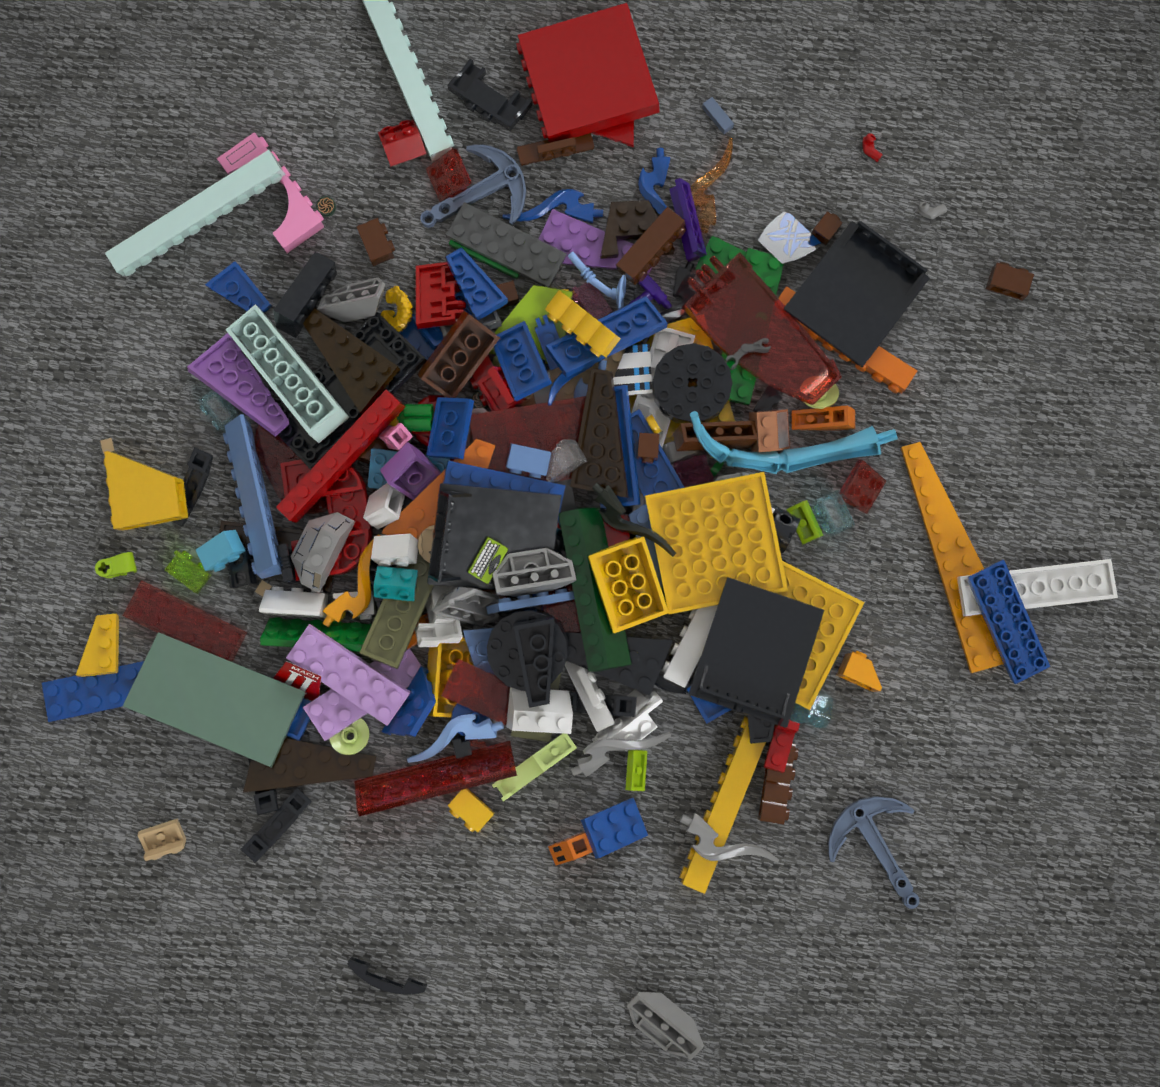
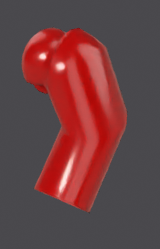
(869, 149)

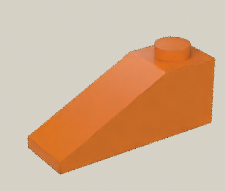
(826, 419)

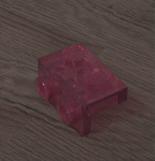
(591, 300)
(693, 471)

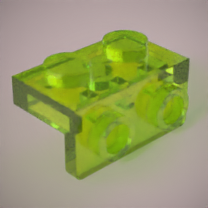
(188, 571)

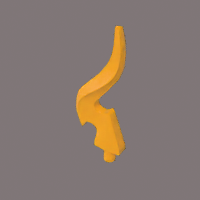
(361, 601)

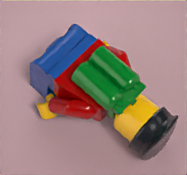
(418, 418)

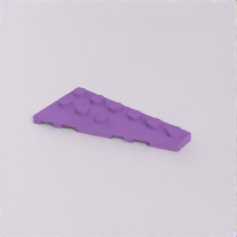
(582, 239)
(236, 380)

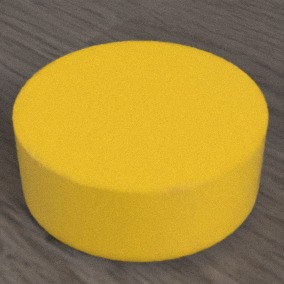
(653, 424)

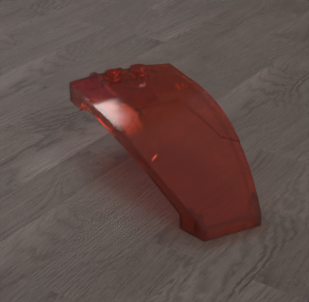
(740, 310)

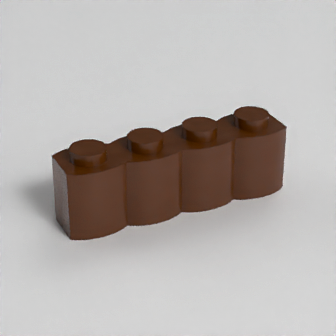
(777, 791)

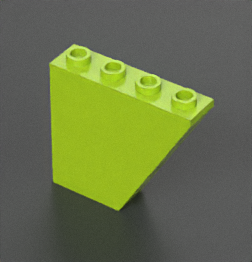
(530, 308)

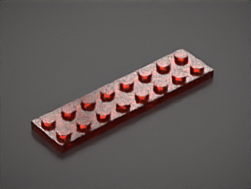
(434, 778)

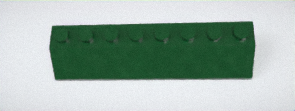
(583, 536)

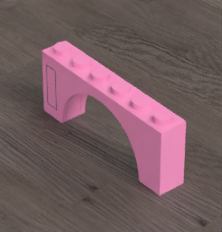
(300, 219)

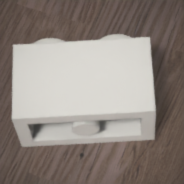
(395, 550)

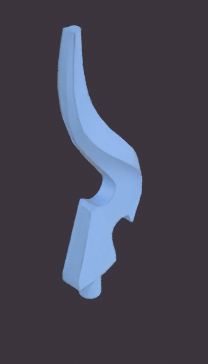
(460, 724)

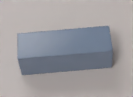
(717, 115)

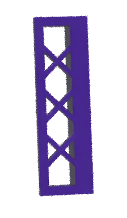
(685, 208)

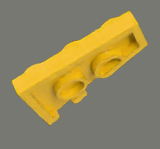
(101, 648)

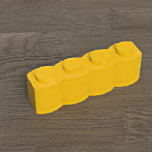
(583, 324)

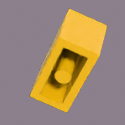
(471, 810)

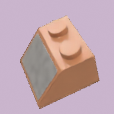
(771, 430)

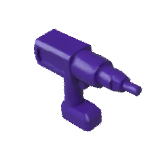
(653, 291)

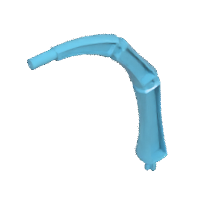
(856, 445)

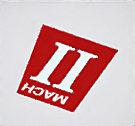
(300, 679)

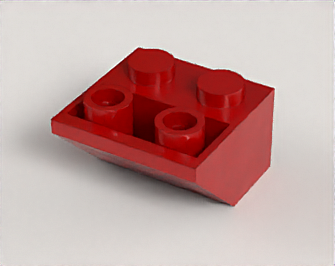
(402, 142)

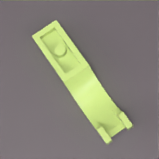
(536, 765)

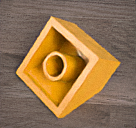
(859, 671)

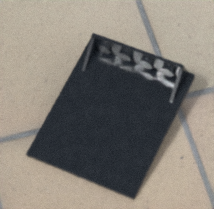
(858, 292)
(472, 514)
(756, 652)

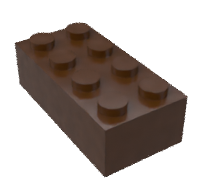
(458, 356)

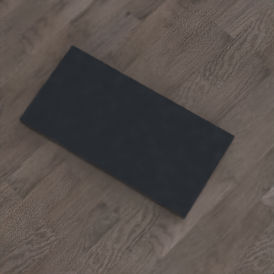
(385, 340)

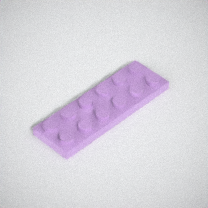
(348, 674)
(334, 712)

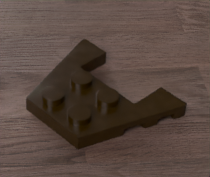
(627, 221)

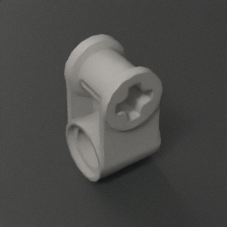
(678, 456)

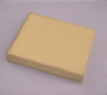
(107, 445)
(262, 587)

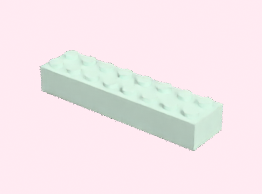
(287, 374)

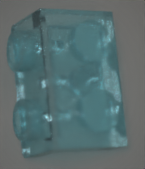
(818, 715)

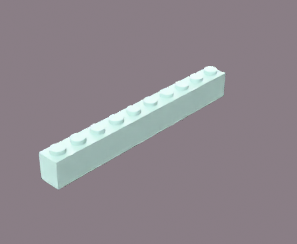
(409, 77)
(195, 214)

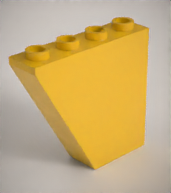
(142, 494)

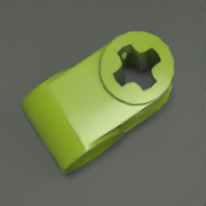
(119, 565)

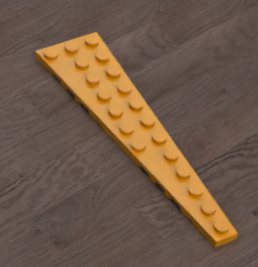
(952, 554)

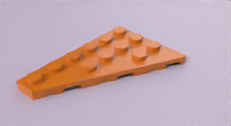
(422, 510)

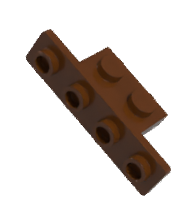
(547, 151)

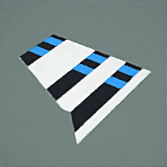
(635, 370)

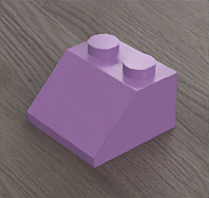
(409, 471)

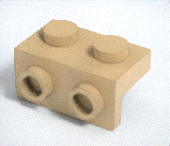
(162, 839)

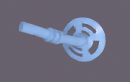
(615, 294)

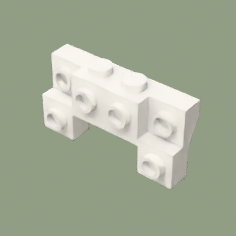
(440, 628)

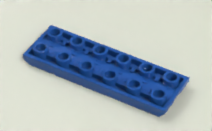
(1008, 621)

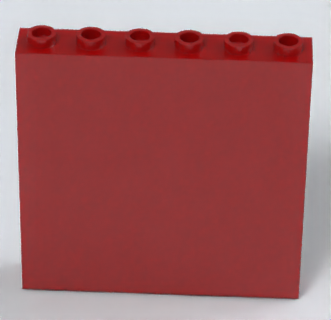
(587, 73)

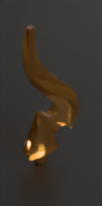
(707, 202)

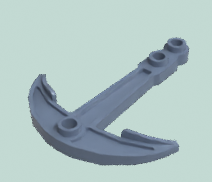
(487, 186)
(848, 820)

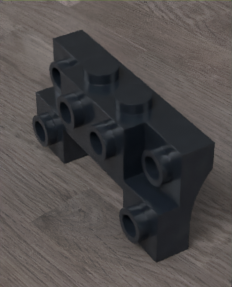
(487, 101)

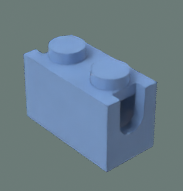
(528, 459)

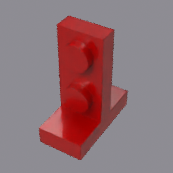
(780, 746)

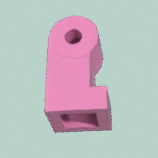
(395, 436)

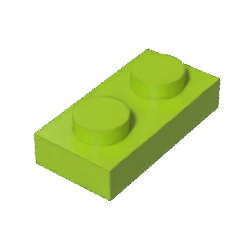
(636, 770)

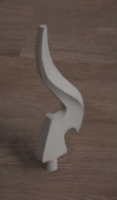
(599, 748)
(709, 851)

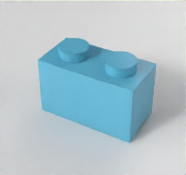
(220, 550)

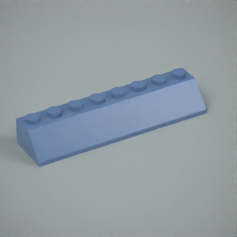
(253, 497)

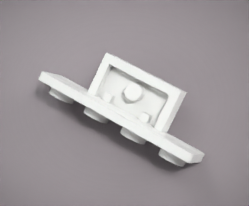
(591, 696)
(633, 727)

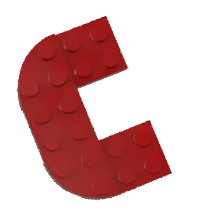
(346, 497)

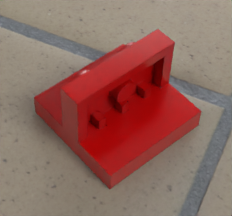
(497, 389)

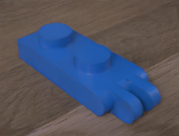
(547, 334)

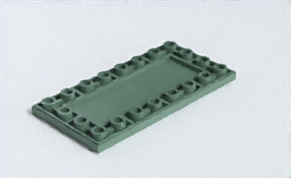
(214, 699)

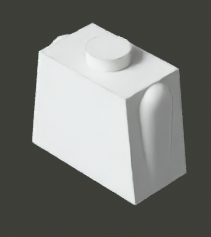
(384, 506)

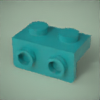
(395, 583)

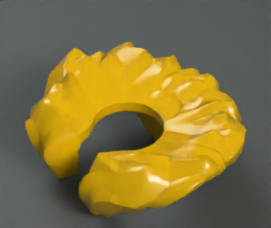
(404, 309)

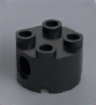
(785, 526)

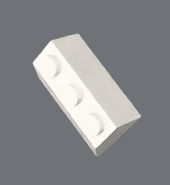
(293, 603)
(545, 718)

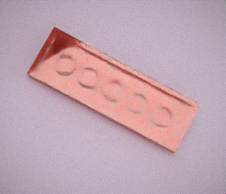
(183, 622)

